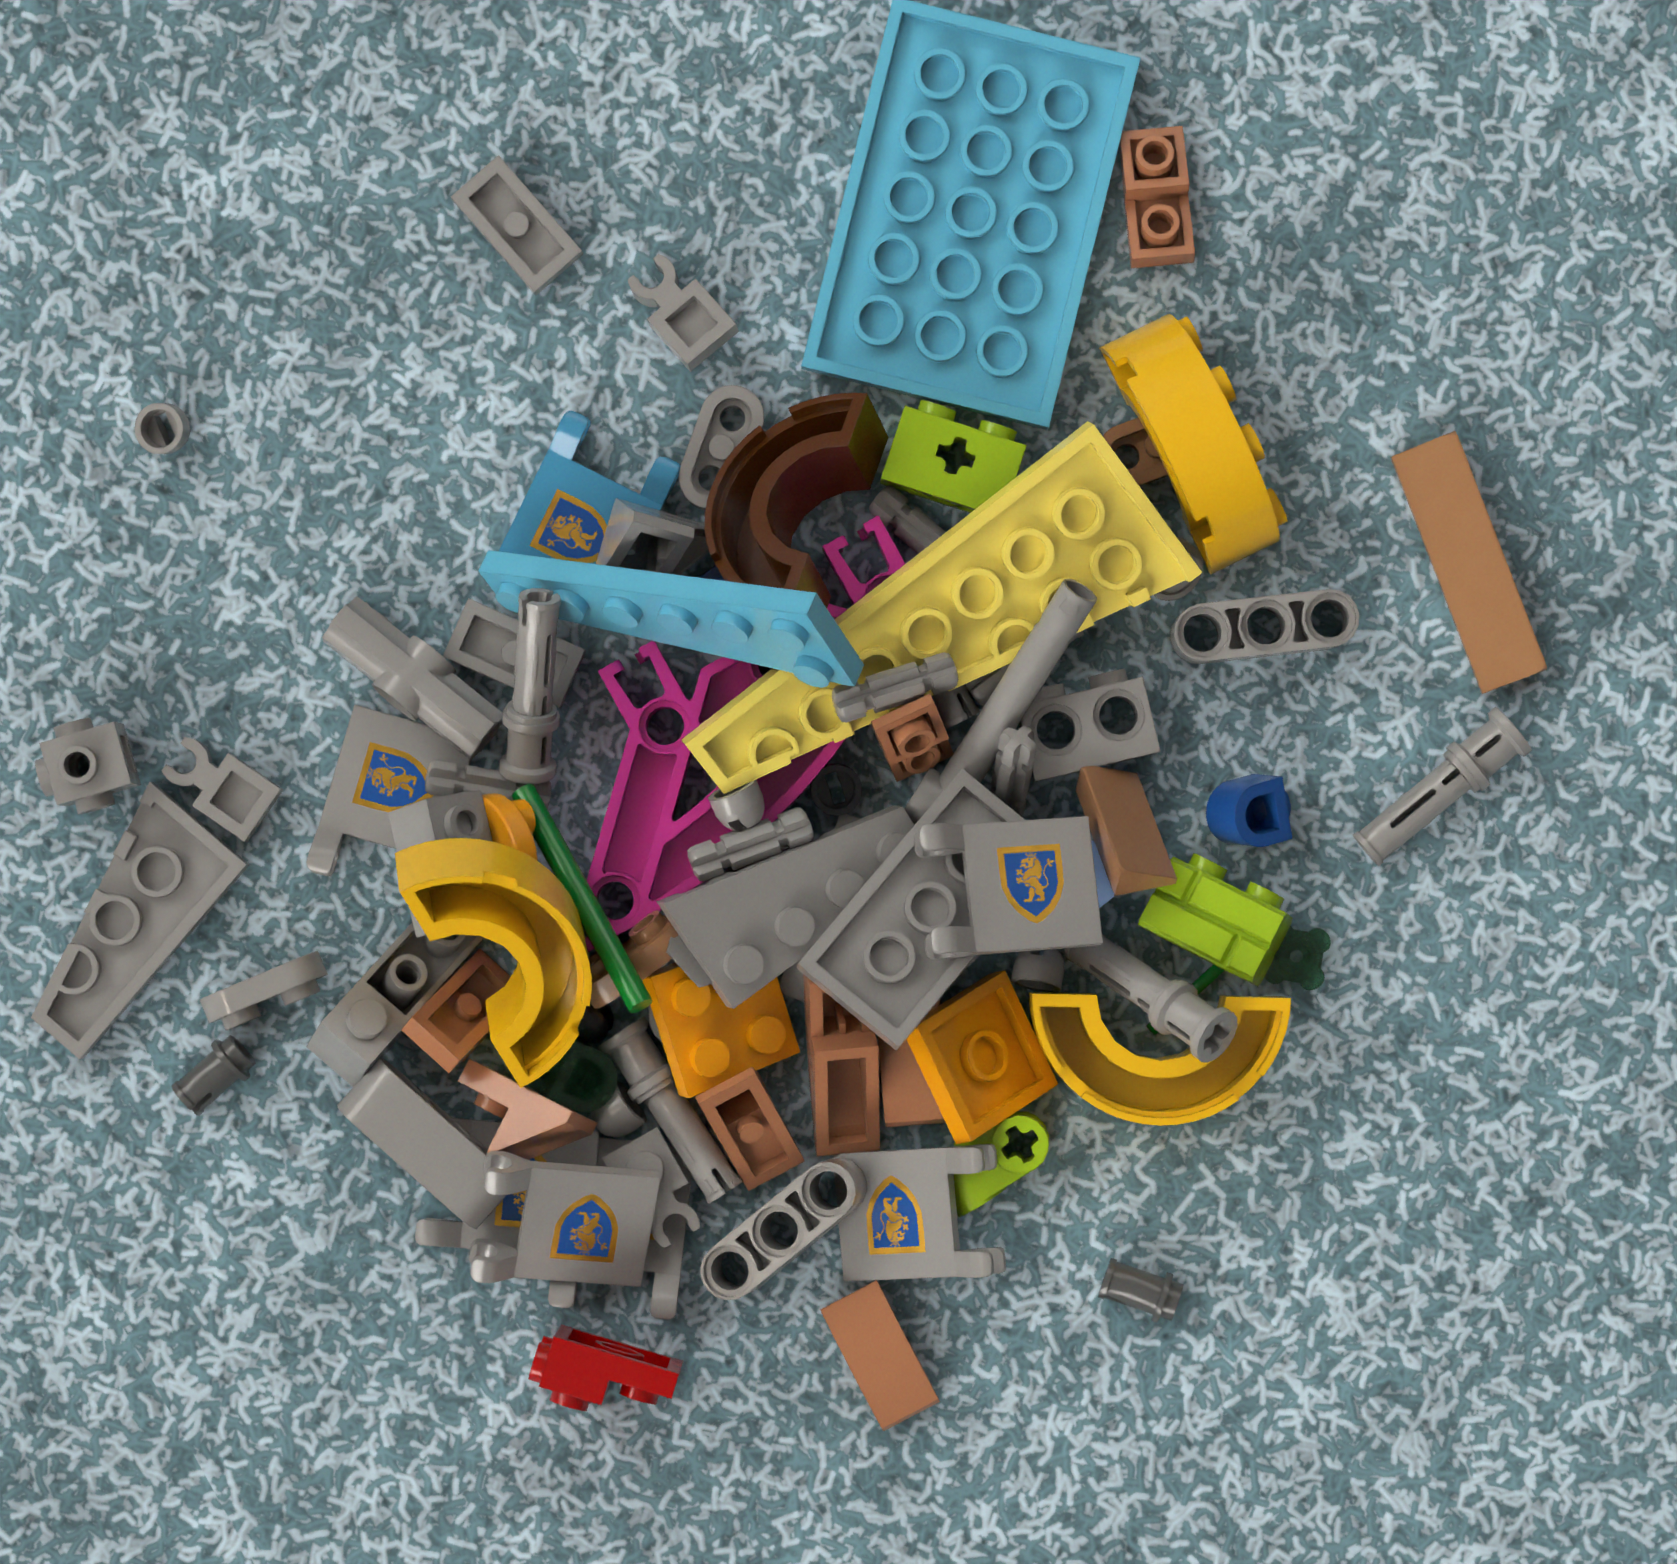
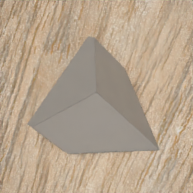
(651, 540)

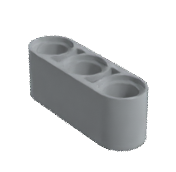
(1295, 623)
(421, 1140)
(754, 1237)

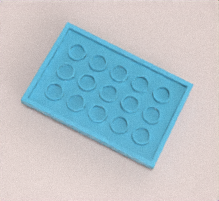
(970, 213)

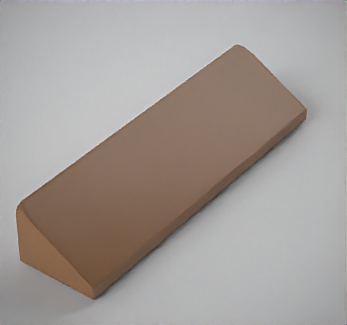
(1469, 562)

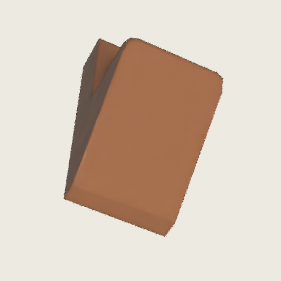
(456, 1015)
(530, 1120)
(750, 1128)

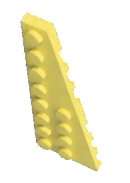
(968, 597)

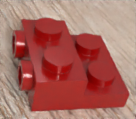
(583, 1364)

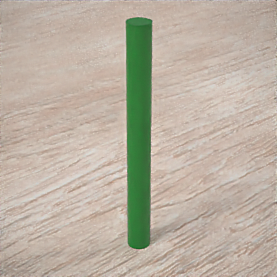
(590, 911)

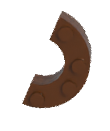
(782, 476)

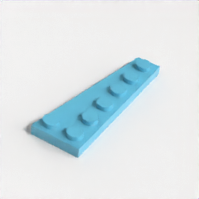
(711, 616)

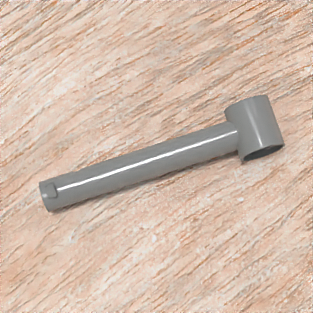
(1012, 694)

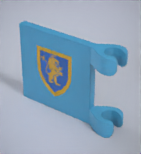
(571, 504)

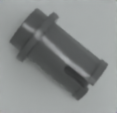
(214, 1074)
(1141, 1290)

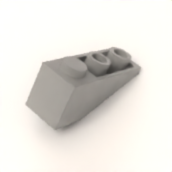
(385, 999)

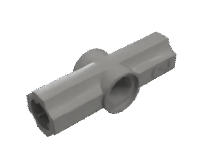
(413, 677)

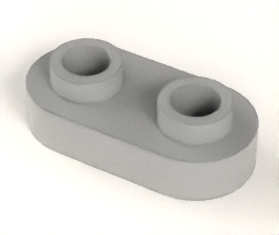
(712, 442)
(290, 980)

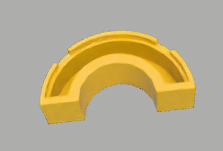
(1198, 439)
(522, 905)
(1162, 1088)

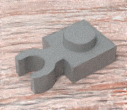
(686, 318)
(230, 793)
(653, 1153)

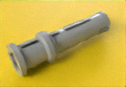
(531, 713)
(1473, 772)
(1170, 1005)
(653, 1083)

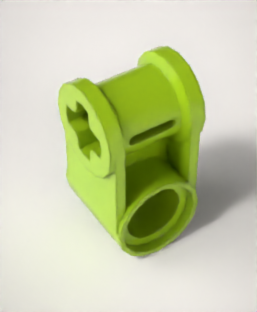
(978, 1188)

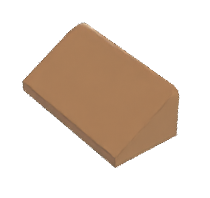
(1124, 830)

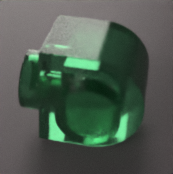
(580, 1080)

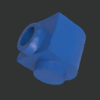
(1250, 811)

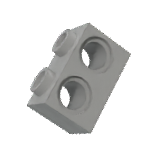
(1090, 740)

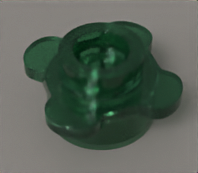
(1306, 971)

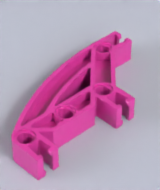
(639, 833)

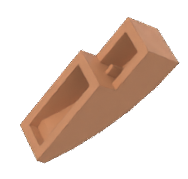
(841, 1076)

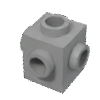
(110, 767)

